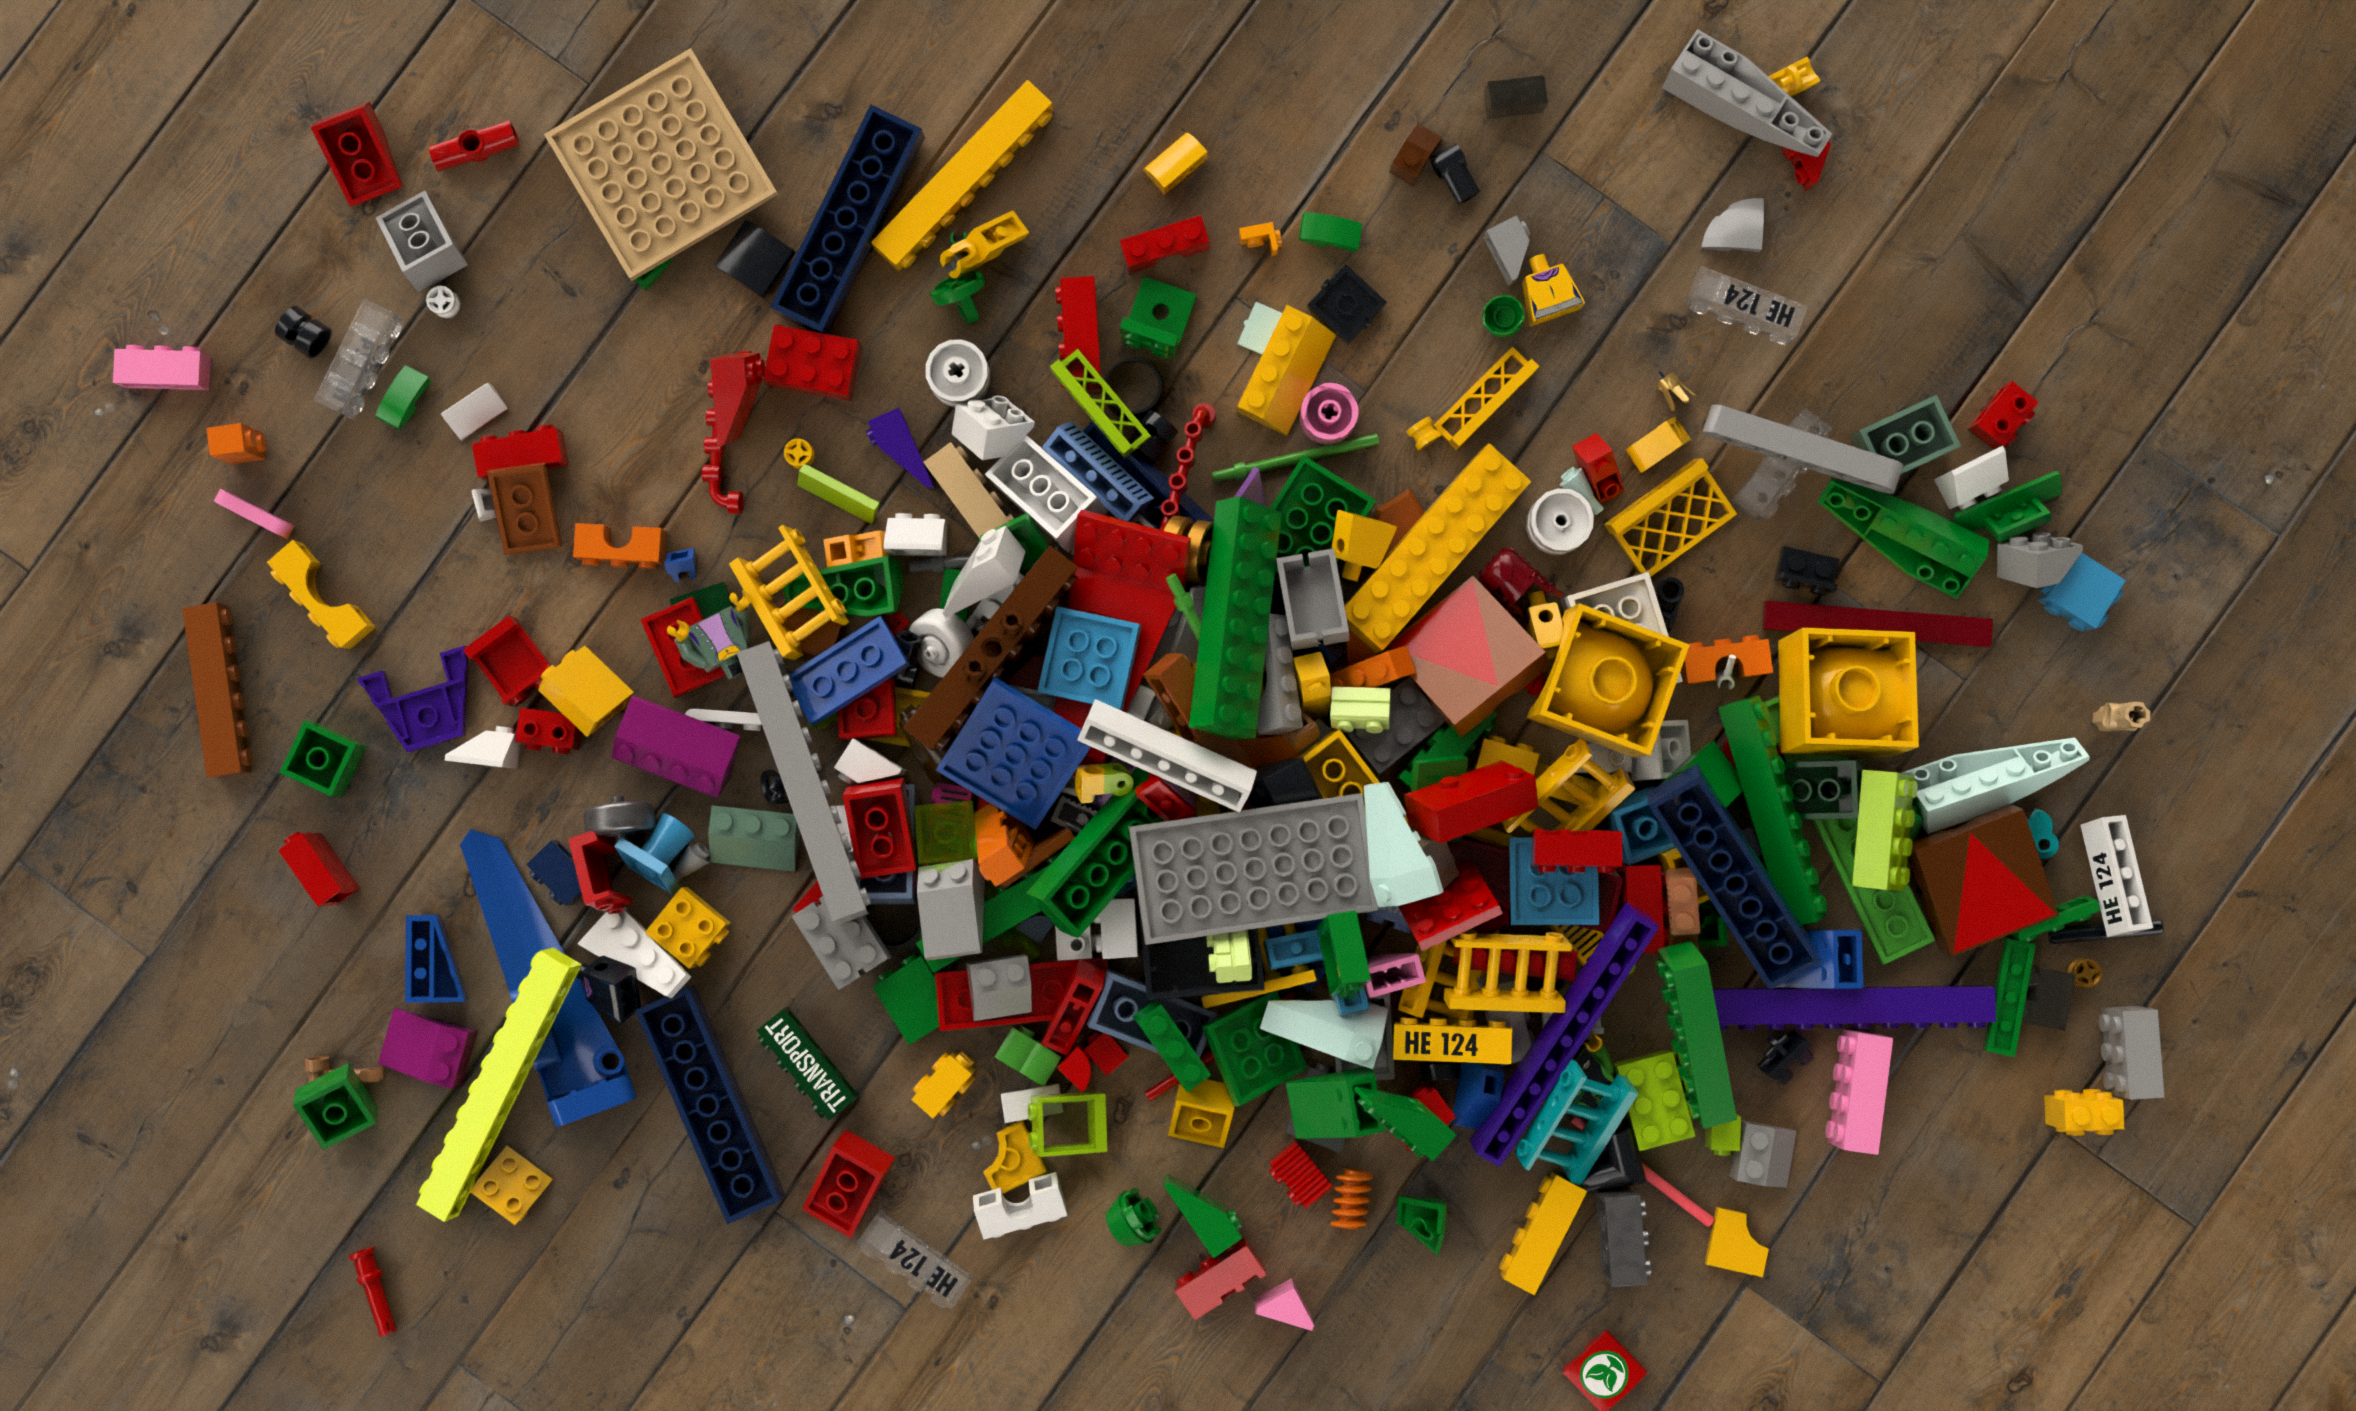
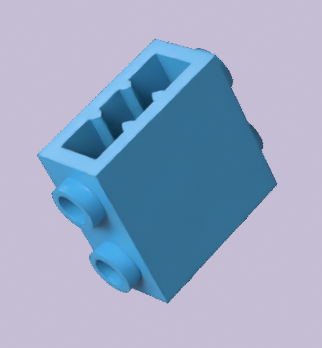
(2083, 594)

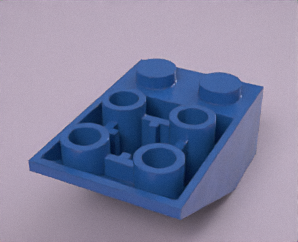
(1840, 961)

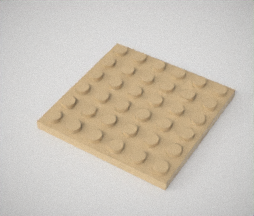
(661, 164)

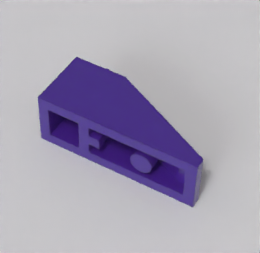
(897, 442)

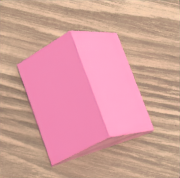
(1284, 1305)

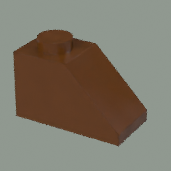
(1415, 154)

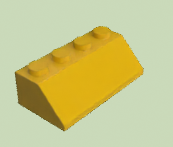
(1286, 370)

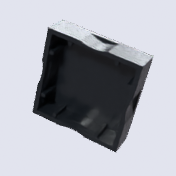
(1183, 970)

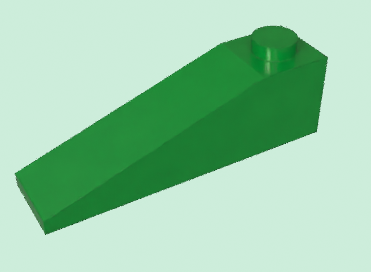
(863, 587)

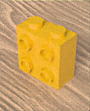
(688, 928)
(952, 1075)
(2084, 1112)

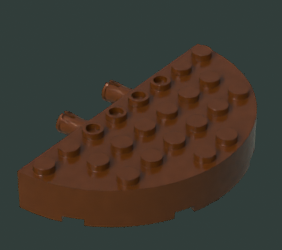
(993, 650)

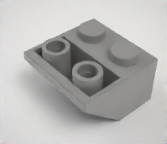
(2036, 559)

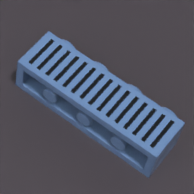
(1097, 471)

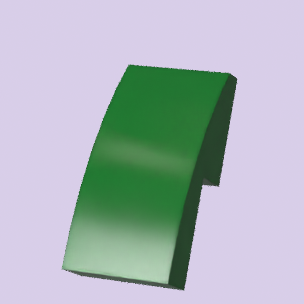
(1330, 230)
(400, 397)

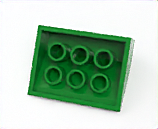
(1310, 509)

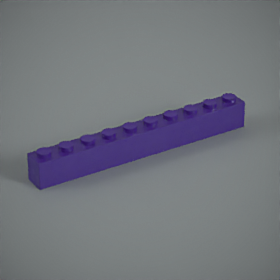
(1855, 1005)
(1564, 1033)

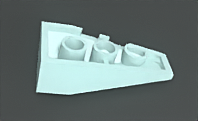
(1396, 861)
(1318, 1025)

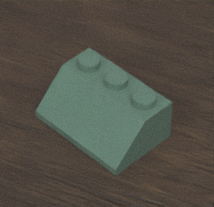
(753, 838)

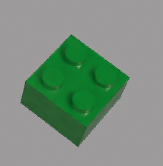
(323, 759)
(335, 1106)

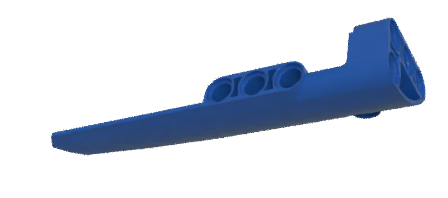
(578, 1039)

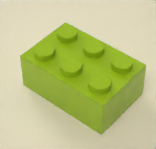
(1660, 1108)

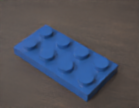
(847, 670)

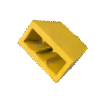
(1360, 542)

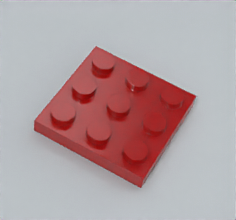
(1459, 908)

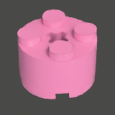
(1343, 407)

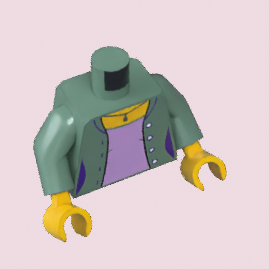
(717, 638)

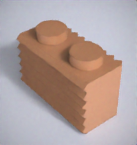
(1682, 901)

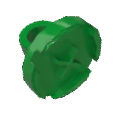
(959, 291)

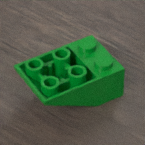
(1329, 1106)
(1408, 1121)

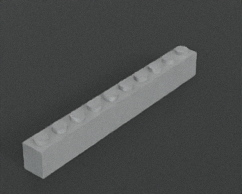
(802, 783)

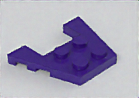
(427, 714)

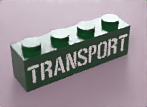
(807, 1063)

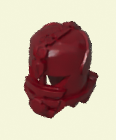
(1514, 578)

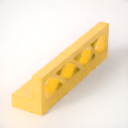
(1495, 402)

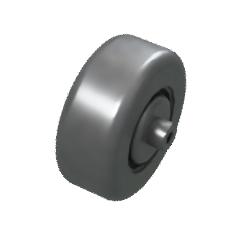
(620, 818)

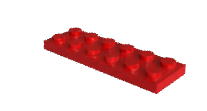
(1047, 987)

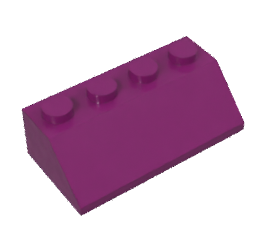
(676, 746)

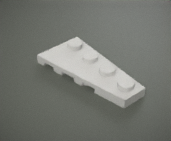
(625, 940)

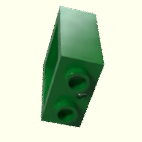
(1343, 954)

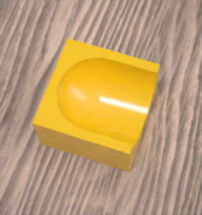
(1610, 682)
(1848, 692)

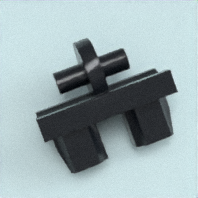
(1783, 1054)

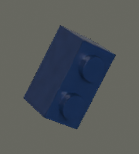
(557, 871)

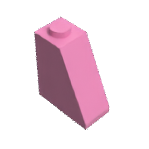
(1393, 973)

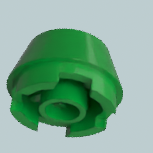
(1133, 1219)

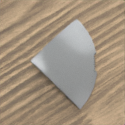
(1737, 227)

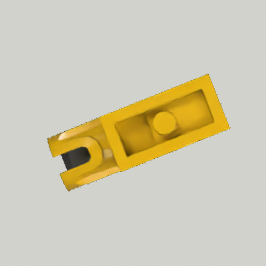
(983, 244)

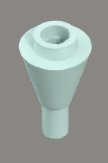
(1578, 482)

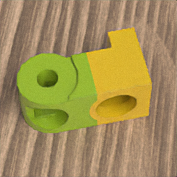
(1102, 779)

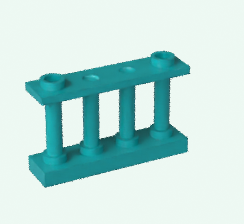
(1594, 1136)

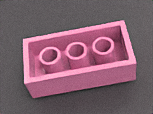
(1859, 1091)

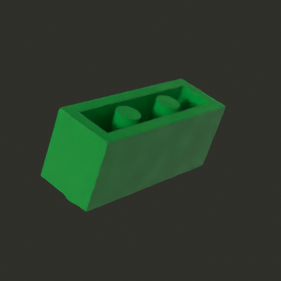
(1171, 1045)

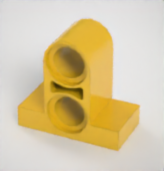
(1658, 444)

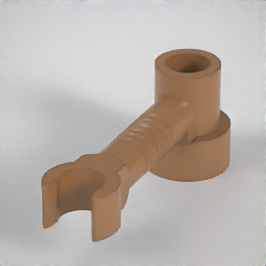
(319, 1066)

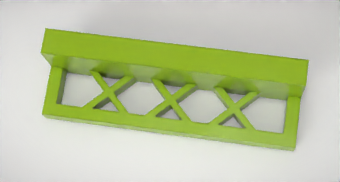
(1090, 405)

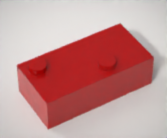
(1471, 801)

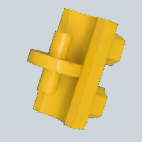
(1796, 77)

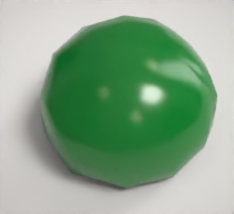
(1503, 316)

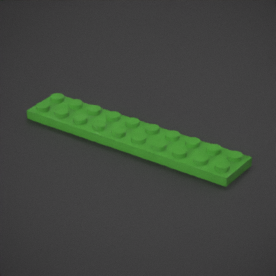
(1887, 916)

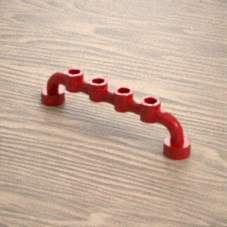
(1203, 417)
(714, 472)

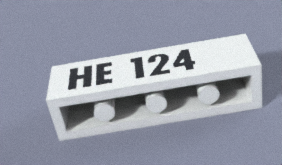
(2116, 876)

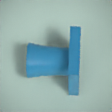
(657, 853)

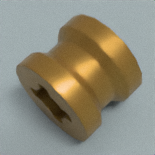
(2091, 972)

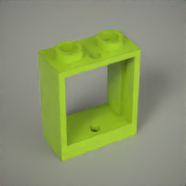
(1096, 1124)

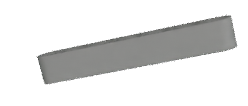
(1802, 449)

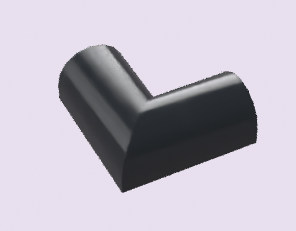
(1622, 1167)

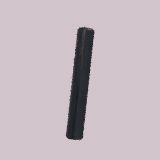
(2097, 932)

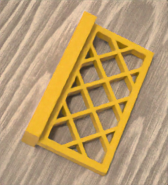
(1658, 497)

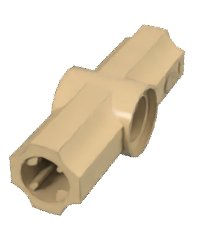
(2121, 716)

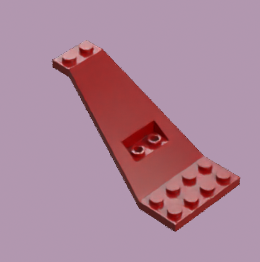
(1124, 578)

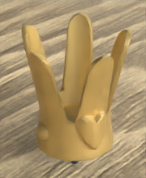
(1672, 383)

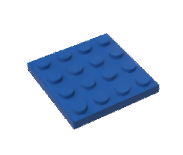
(1014, 753)

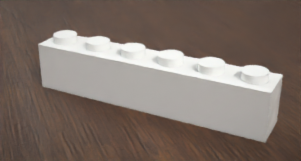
(1167, 755)

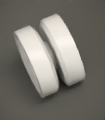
(954, 357)
(1558, 505)

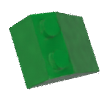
(1209, 1218)

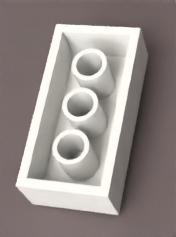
(1044, 490)

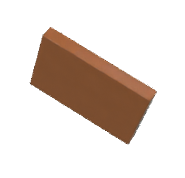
(524, 508)
(1043, 848)

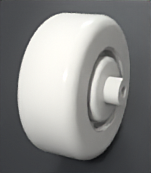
(941, 641)

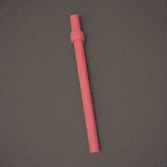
(1663, 1186)

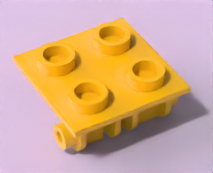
(510, 1185)

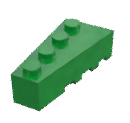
(1445, 743)

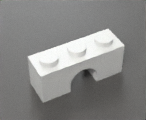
(999, 1216)

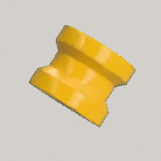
(1423, 433)
(794, 451)

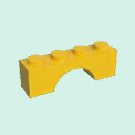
(298, 570)

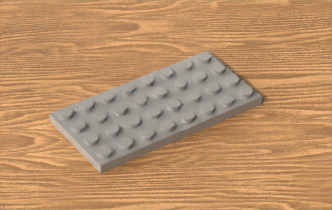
(1252, 868)

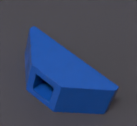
(1477, 1093)

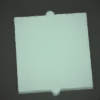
(1259, 328)

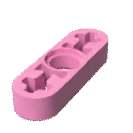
(254, 513)

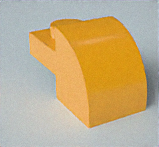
(854, 548)

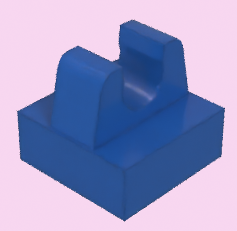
(679, 562)

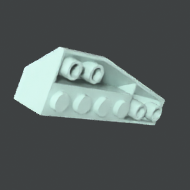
(1985, 780)

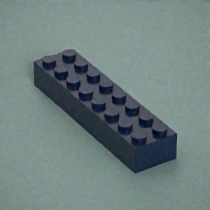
(848, 221)
(1733, 877)
(710, 1104)

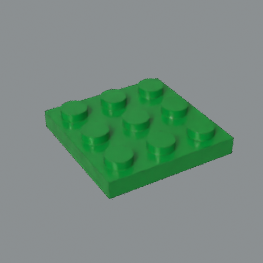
(1249, 1056)

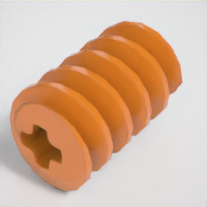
(1352, 1198)

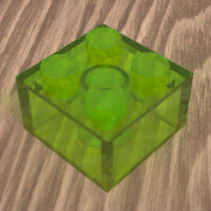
(945, 832)

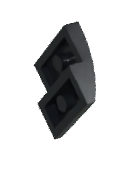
(755, 258)

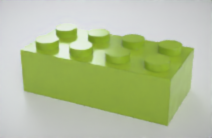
(1884, 830)

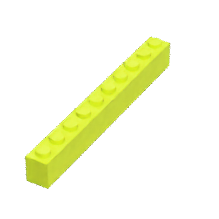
(498, 1083)

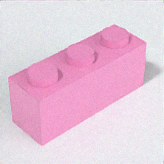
(162, 368)

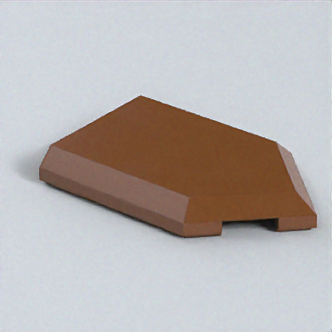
(1401, 512)
(820, 639)

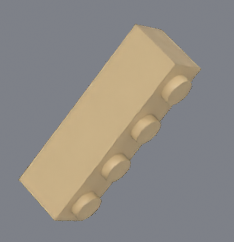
(967, 489)

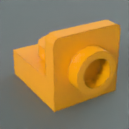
(1257, 234)

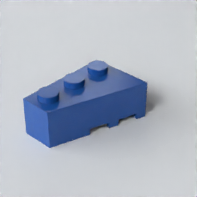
(430, 962)

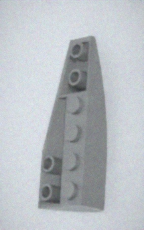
(1742, 96)

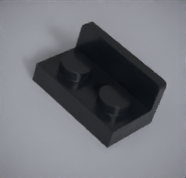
(1807, 570)

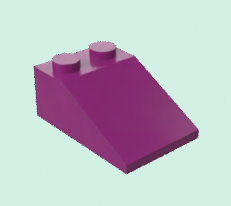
(427, 1048)

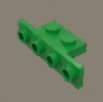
(2014, 509)

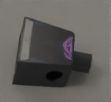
(611, 987)

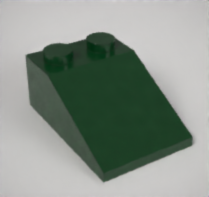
(1826, 787)

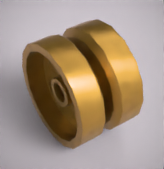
(1200, 545)

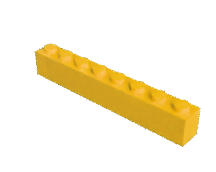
(963, 176)

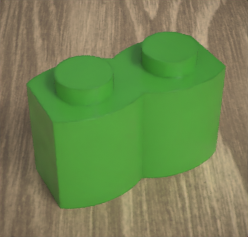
(1028, 1055)

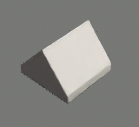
(484, 504)

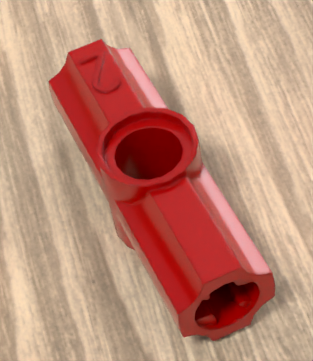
(491, 141)

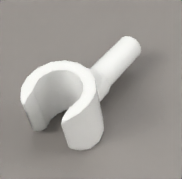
(1727, 673)

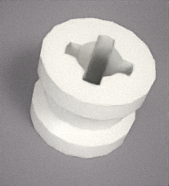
(438, 297)

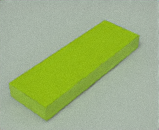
(838, 493)

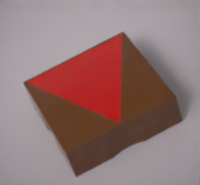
(1982, 880)

